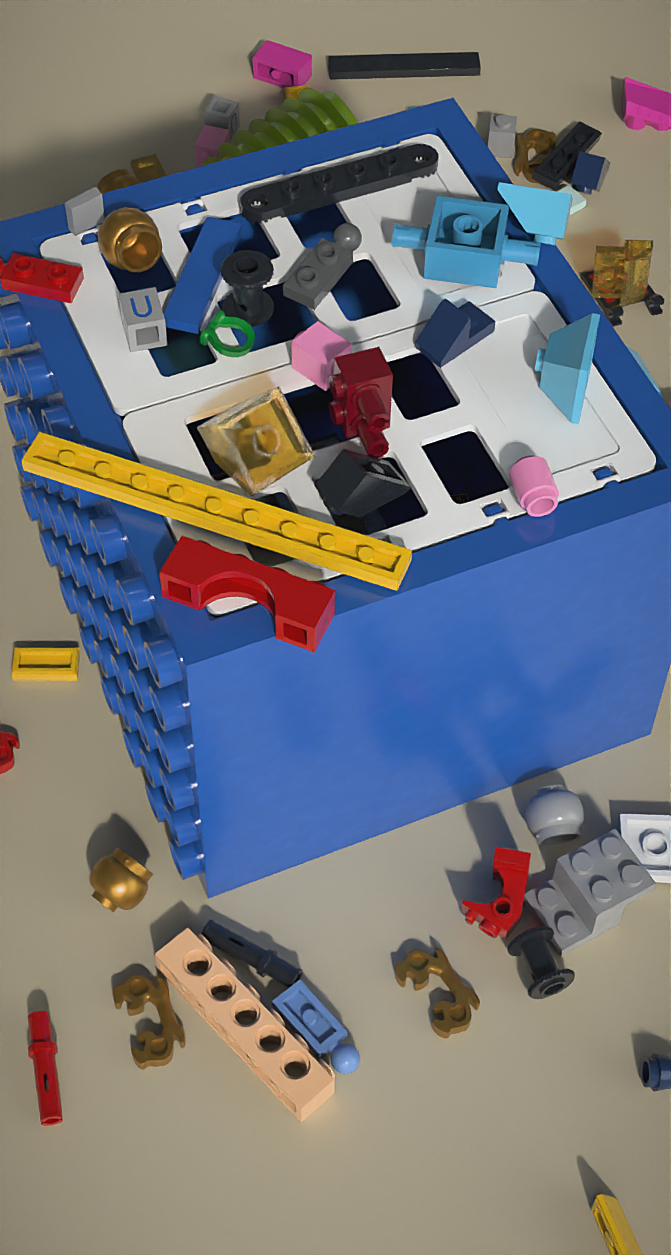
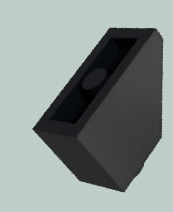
(359, 484)

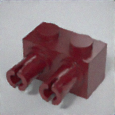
(362, 398)

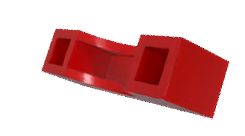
(202, 574)

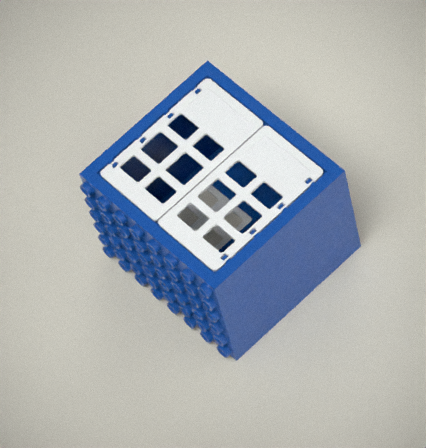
(510, 630)

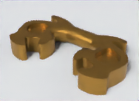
(538, 140)
(456, 1015)
(158, 1048)

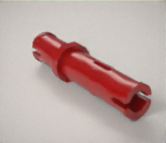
(43, 1054)

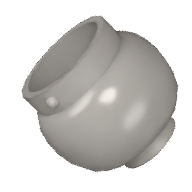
(555, 815)

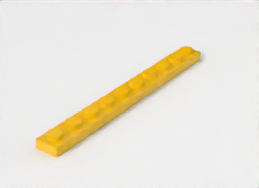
(218, 511)

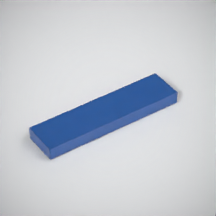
(201, 275)

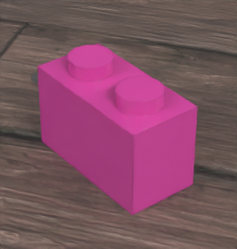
(282, 65)

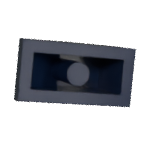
(589, 172)

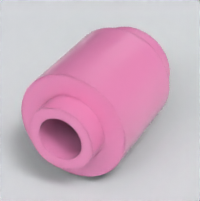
(534, 485)

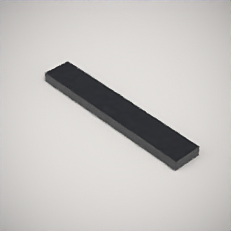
(404, 65)

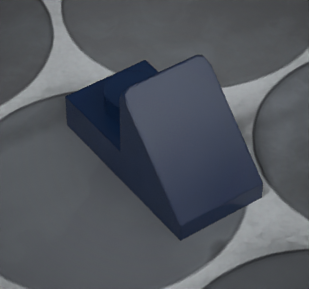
(453, 331)

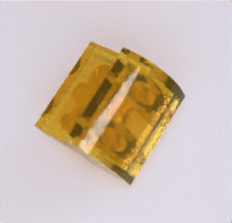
(622, 271)

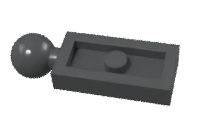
(323, 267)

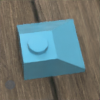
(539, 210)
(568, 364)

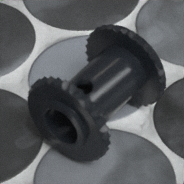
(247, 274)
(540, 962)

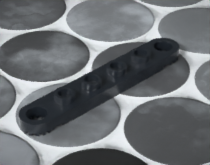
(339, 183)

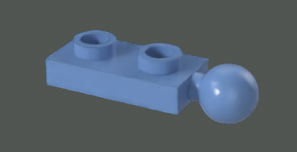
(316, 1026)

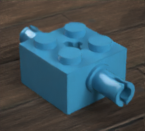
(466, 242)

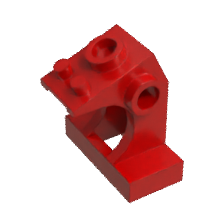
(512, 872)

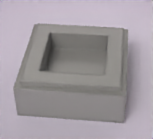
(84, 211)

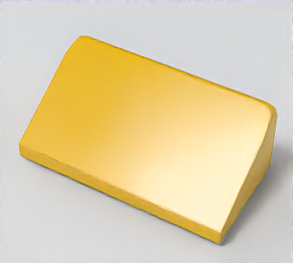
(614, 1226)

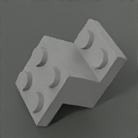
(589, 891)

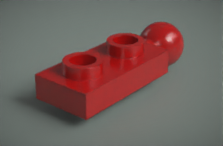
(41, 277)

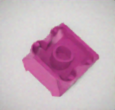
(645, 106)

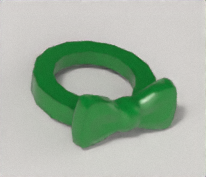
(223, 321)

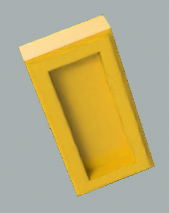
(46, 663)

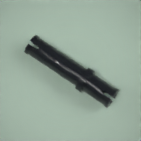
(264, 961)

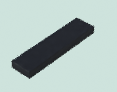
(564, 156)

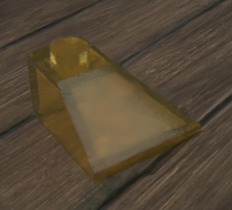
(257, 441)

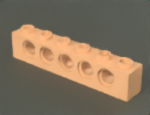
(298, 1094)

